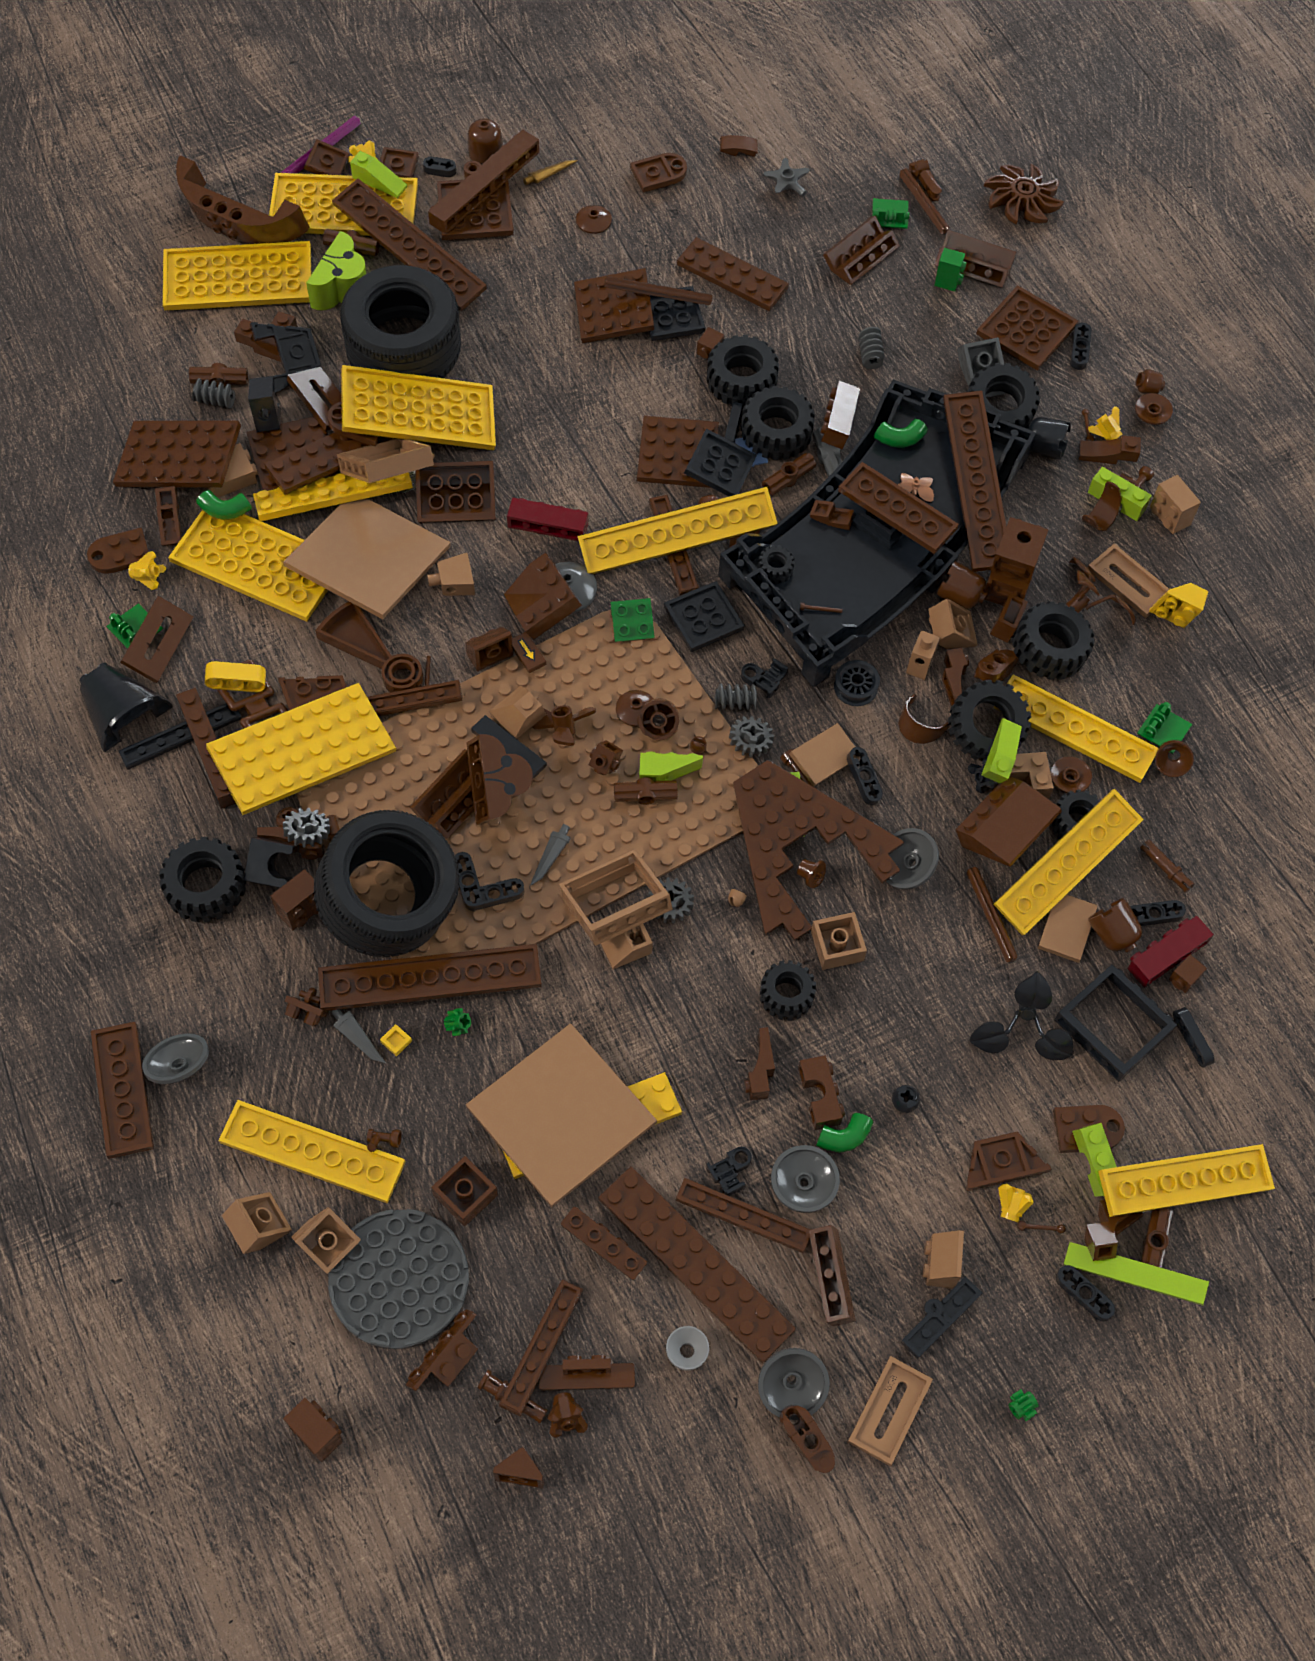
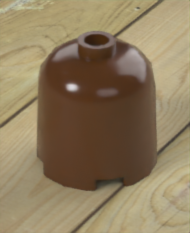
(484, 139)
(963, 586)
(1117, 926)

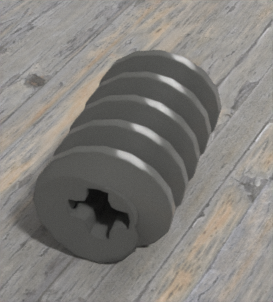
(871, 348)
(213, 394)
(735, 696)

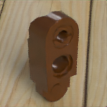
(996, 665)
(820, 1454)

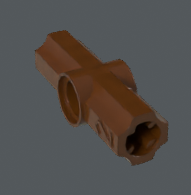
(361, 244)
(219, 373)
(789, 473)
(645, 791)
(1158, 1228)

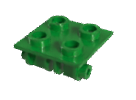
(891, 213)
(632, 619)
(127, 625)
(1164, 726)

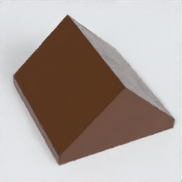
(519, 1470)

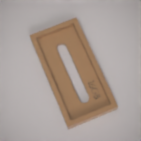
(1135, 572)
(916, 1389)

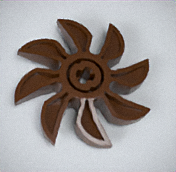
(1023, 193)

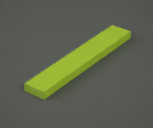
(1139, 1274)

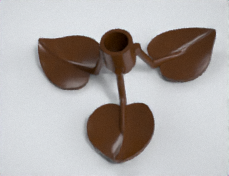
(1081, 601)

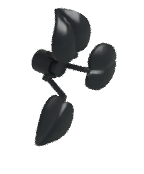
(1031, 995)

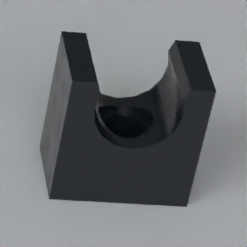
(263, 404)
(261, 860)

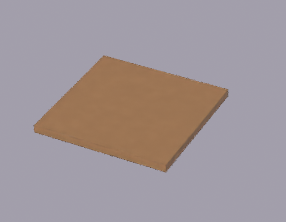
(367, 555)
(561, 1114)

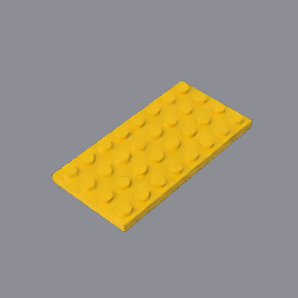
(315, 197)
(236, 275)
(417, 407)
(249, 560)
(300, 748)

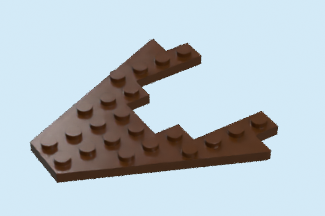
(780, 810)

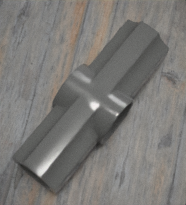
(827, 454)

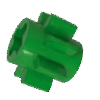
(457, 1022)
(1023, 1405)

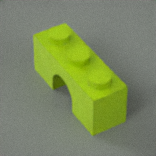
(1133, 500)
(1094, 1144)

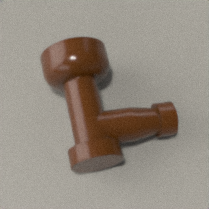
(1145, 474)
(375, 1137)

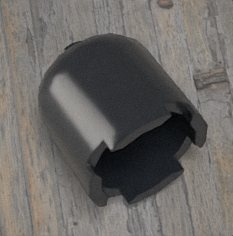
(1049, 436)

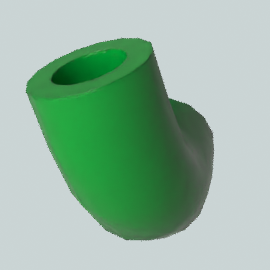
(901, 436)
(223, 508)
(848, 1138)

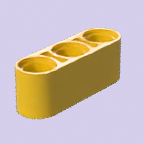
(235, 676)

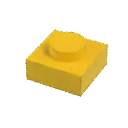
(396, 1040)

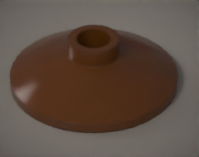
(593, 219)
(1153, 408)
(627, 711)
(1073, 768)

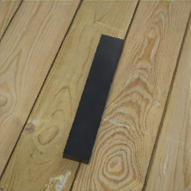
(174, 737)

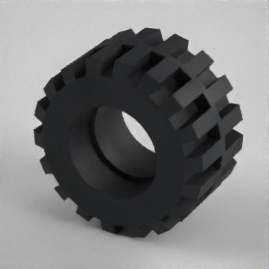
(1072, 803)
(793, 975)

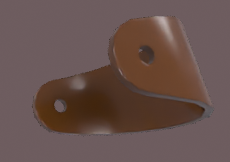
(1106, 508)
(916, 731)

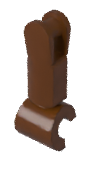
(921, 169)

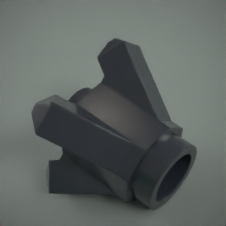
(983, 783)

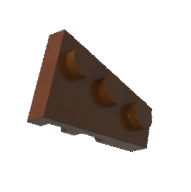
(302, 691)

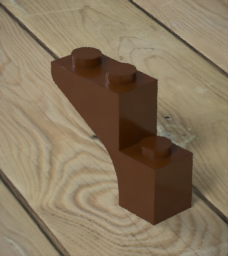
(1102, 1236)

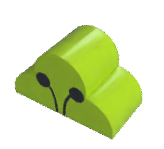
(335, 273)

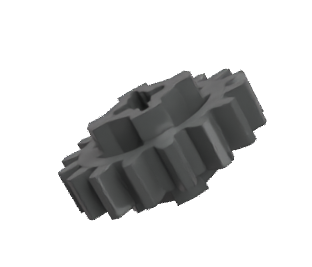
(751, 736)
(306, 827)
(680, 898)

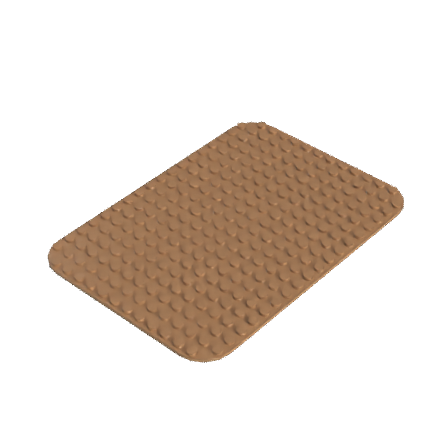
(581, 672)

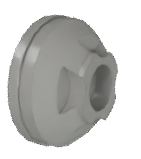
(687, 1336)

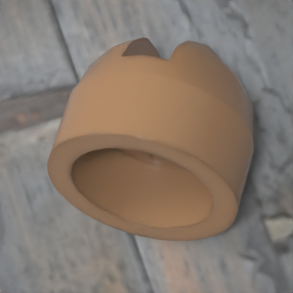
(736, 898)

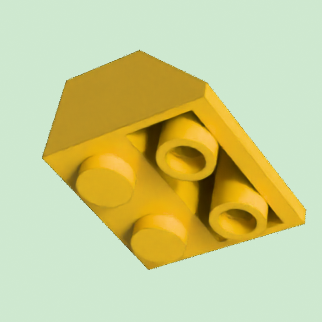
(1181, 604)

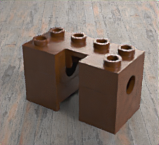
(1015, 561)

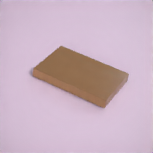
(823, 754)
(1067, 928)

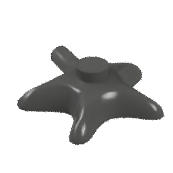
(787, 178)

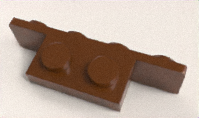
(604, 1243)
(448, 1356)
(587, 1374)

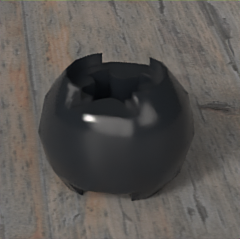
(913, 1098)

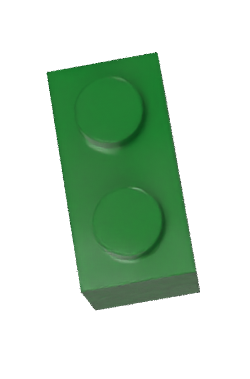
(950, 269)

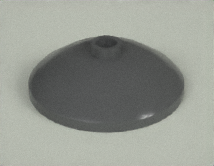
(581, 582)
(917, 847)
(175, 1058)
(808, 1165)
(806, 1390)

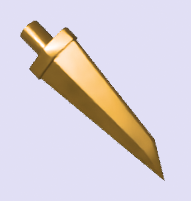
(539, 175)

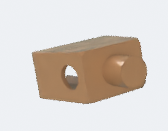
(454, 576)
(925, 648)

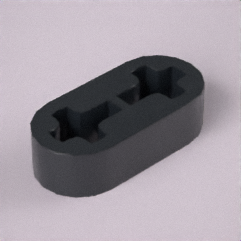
(439, 166)

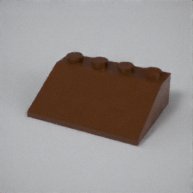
(456, 492)
(1007, 821)

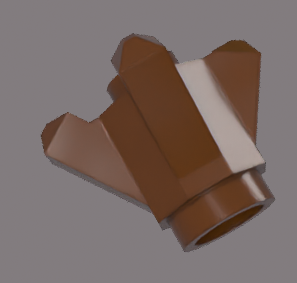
(566, 1415)

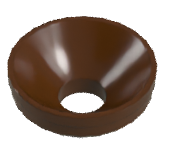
(1176, 767)

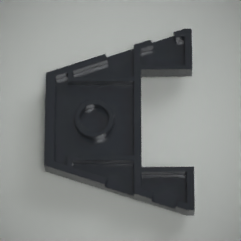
(294, 347)

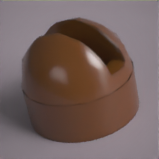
(696, 746)

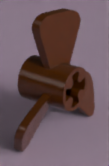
(563, 723)

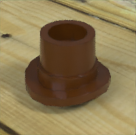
(812, 872)

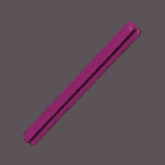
(331, 139)

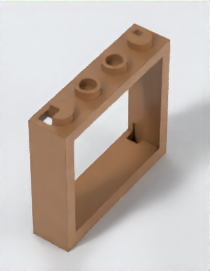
(385, 459)
(625, 918)

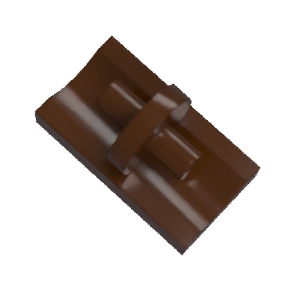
(296, 1005)

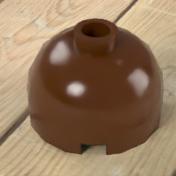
(656, 727)

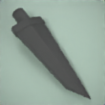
(554, 847)
(353, 1031)

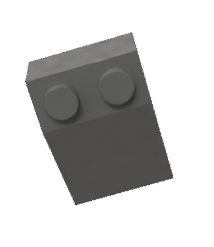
(978, 355)

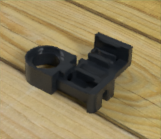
(767, 680)
(727, 1173)

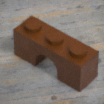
(817, 1073)

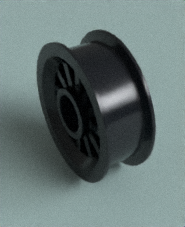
(860, 672)

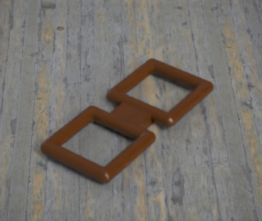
(254, 705)

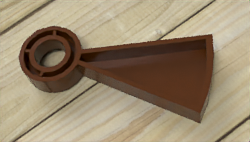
(353, 634)

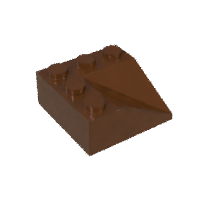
(541, 597)

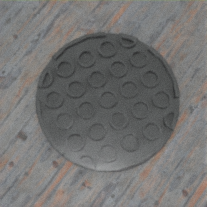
(400, 1280)

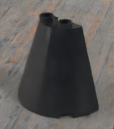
(116, 701)

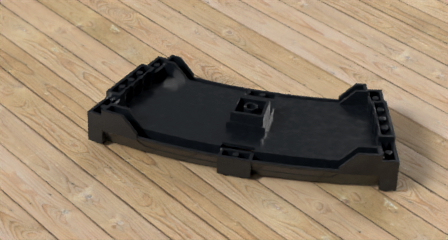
(872, 566)

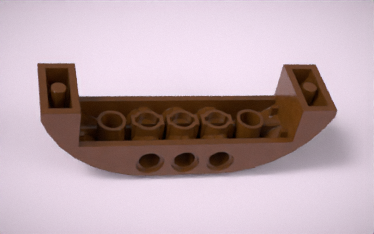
(234, 218)

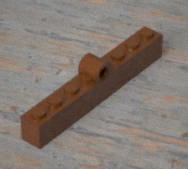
(483, 181)

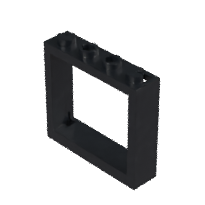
(1093, 1045)

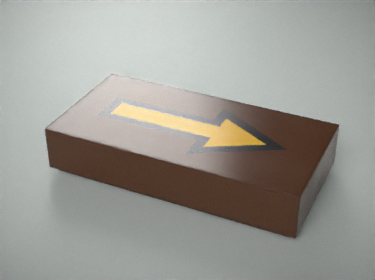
(528, 652)

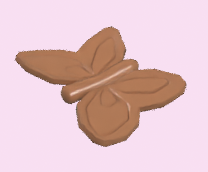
(918, 485)

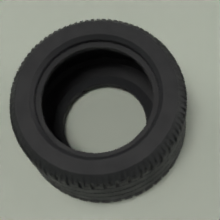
(401, 293)
(409, 845)

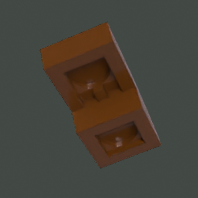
(734, 144)
(830, 515)

